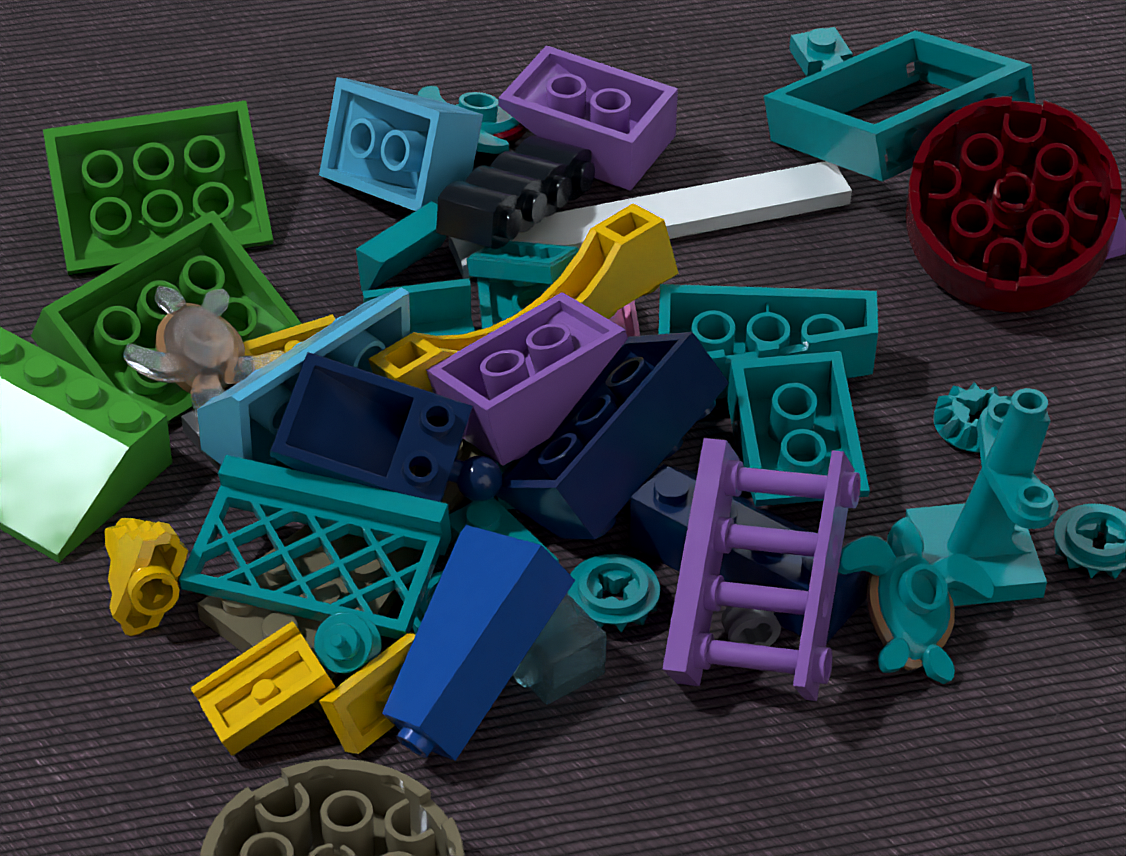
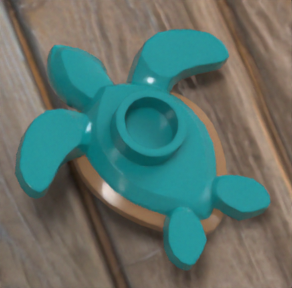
(911, 597)

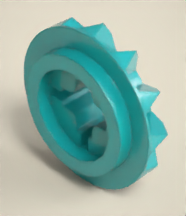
(953, 411)
(1076, 532)
(615, 575)

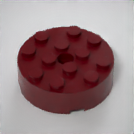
(1002, 251)

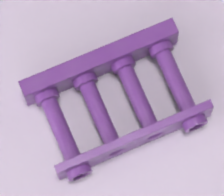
(712, 533)

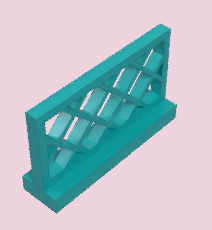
(320, 503)

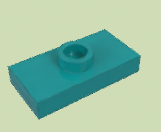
(522, 262)

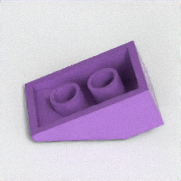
(595, 108)
(528, 374)

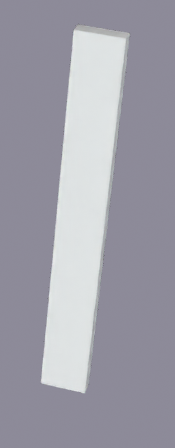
(696, 207)

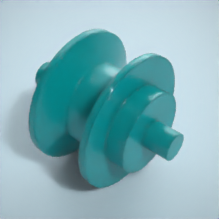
(346, 643)

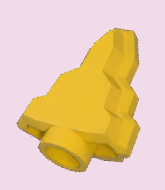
(143, 572)

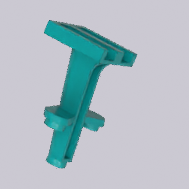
(1001, 504)

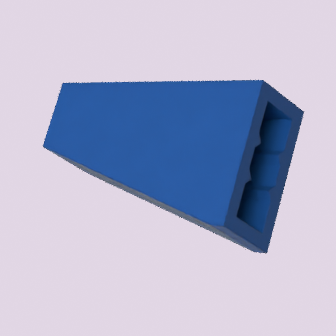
(473, 638)

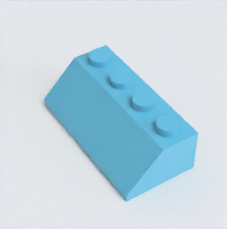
(249, 414)

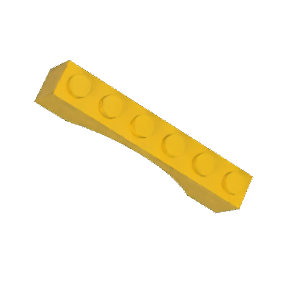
(613, 267)

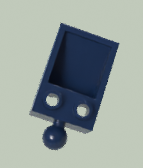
(375, 430)

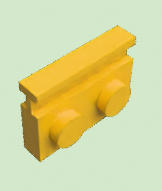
(262, 688)

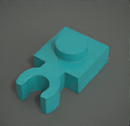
(819, 49)

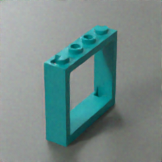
(812, 110)

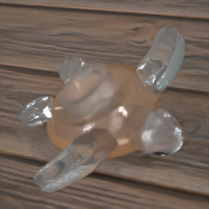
(196, 347)

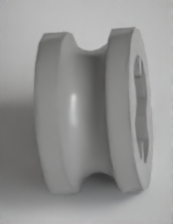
(750, 626)

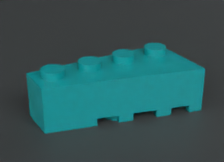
(773, 323)

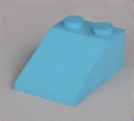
(397, 143)

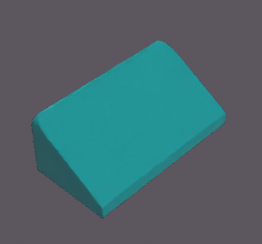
(398, 247)

